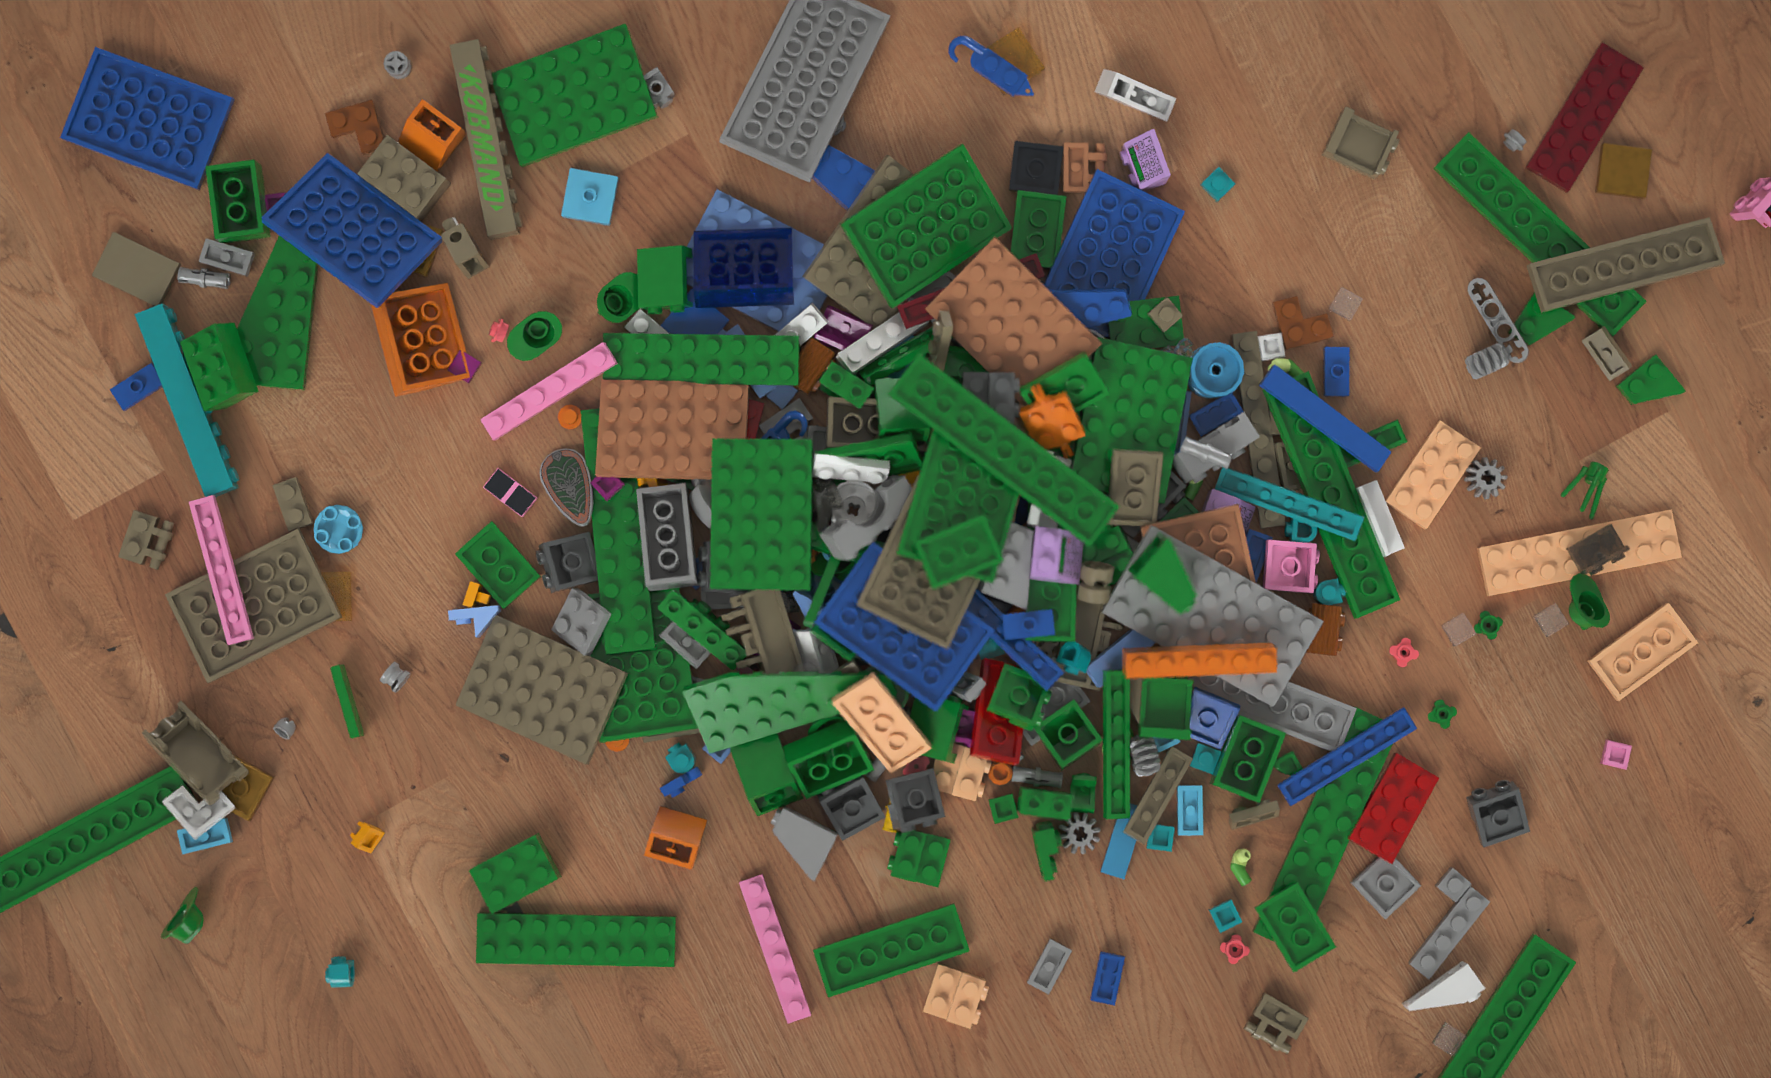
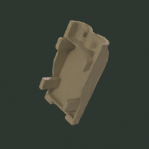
(195, 753)

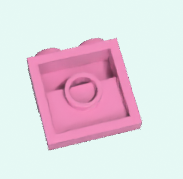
(1290, 566)

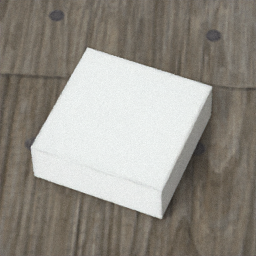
(1271, 346)

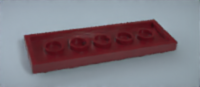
(1584, 117)

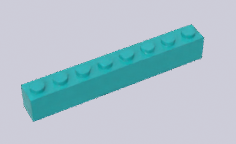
(194, 423)

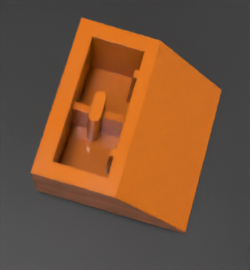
(430, 135)
(675, 837)

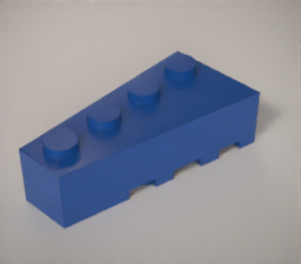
(841, 176)
(1095, 305)

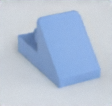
(482, 617)

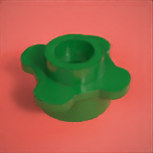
(1495, 623)
(1449, 712)

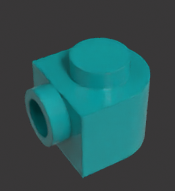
(1299, 531)
(1329, 592)
(1074, 657)
(681, 758)
(340, 972)

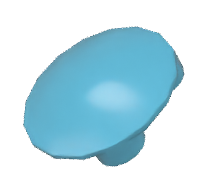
(338, 529)

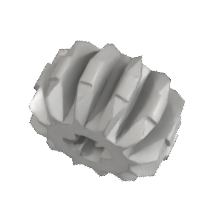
(1487, 361)
(1490, 471)
(1144, 756)
(1086, 828)

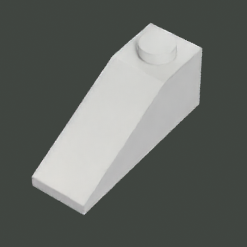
(1135, 94)
(1451, 988)

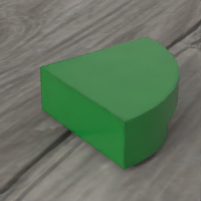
(1288, 764)

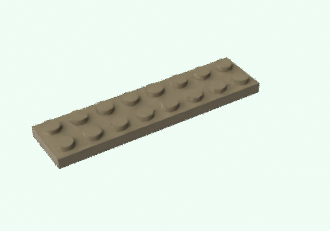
(1625, 264)

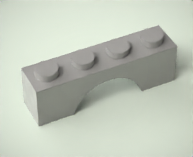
(846, 538)

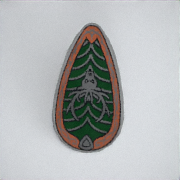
(568, 484)

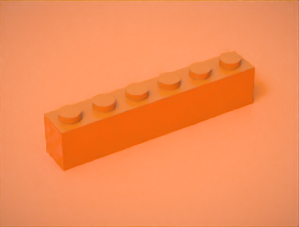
(1199, 660)

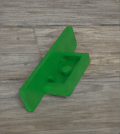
(704, 627)

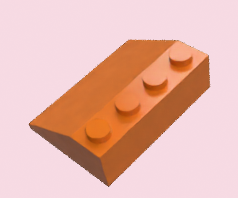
(420, 338)

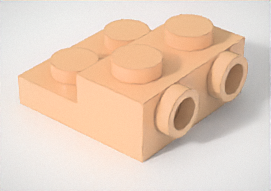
(964, 776)
(955, 996)

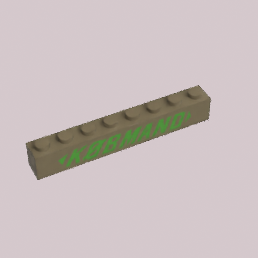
(484, 139)

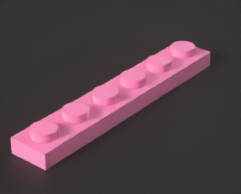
(549, 391)
(221, 570)
(775, 948)

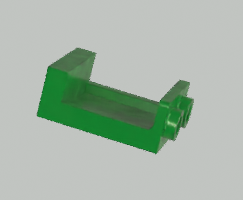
(663, 279)
(843, 384)
(895, 418)
(1165, 707)
(939, 726)
(1044, 803)

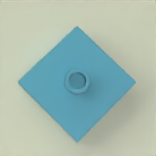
(590, 196)

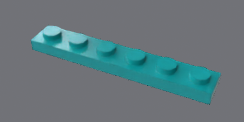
(1289, 503)

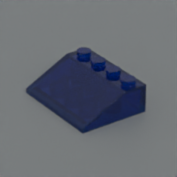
(743, 268)

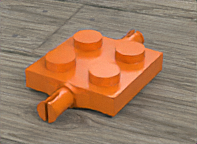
(1052, 421)

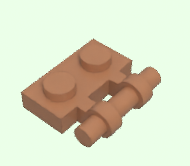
(1076, 165)

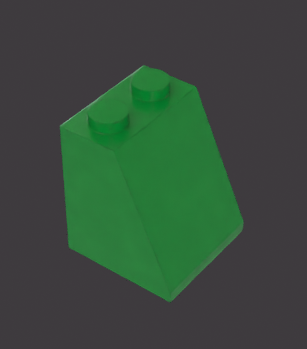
(1164, 574)
(765, 774)

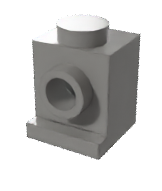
(664, 96)

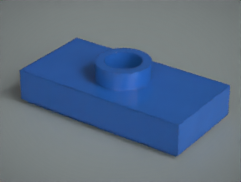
(1336, 371)
(137, 387)
(1216, 414)
(1028, 624)
(1107, 978)

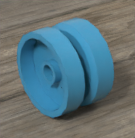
(1227, 366)

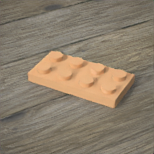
(1432, 474)
(1642, 651)
(881, 723)

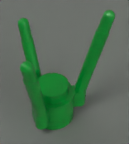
(1594, 476)

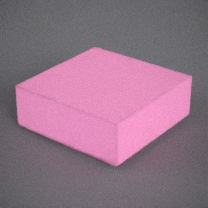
(1616, 754)

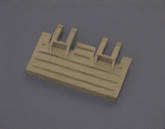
(770, 631)
(1090, 635)

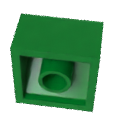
(1068, 734)

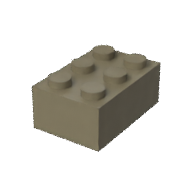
(404, 178)

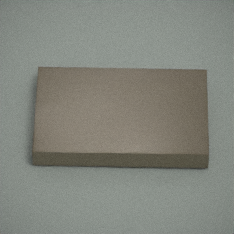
(136, 269)
(1135, 486)

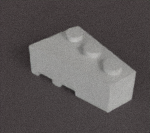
(1228, 438)
(1014, 572)

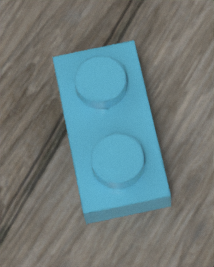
(1189, 810)
(215, 836)

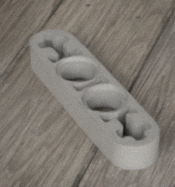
(1500, 319)

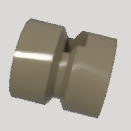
(1095, 582)

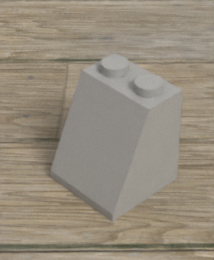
(804, 839)

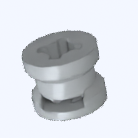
(394, 61)
(395, 677)

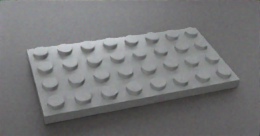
(804, 83)
(1225, 612)

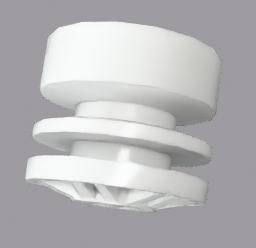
(858, 496)

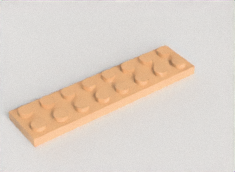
(1546, 560)

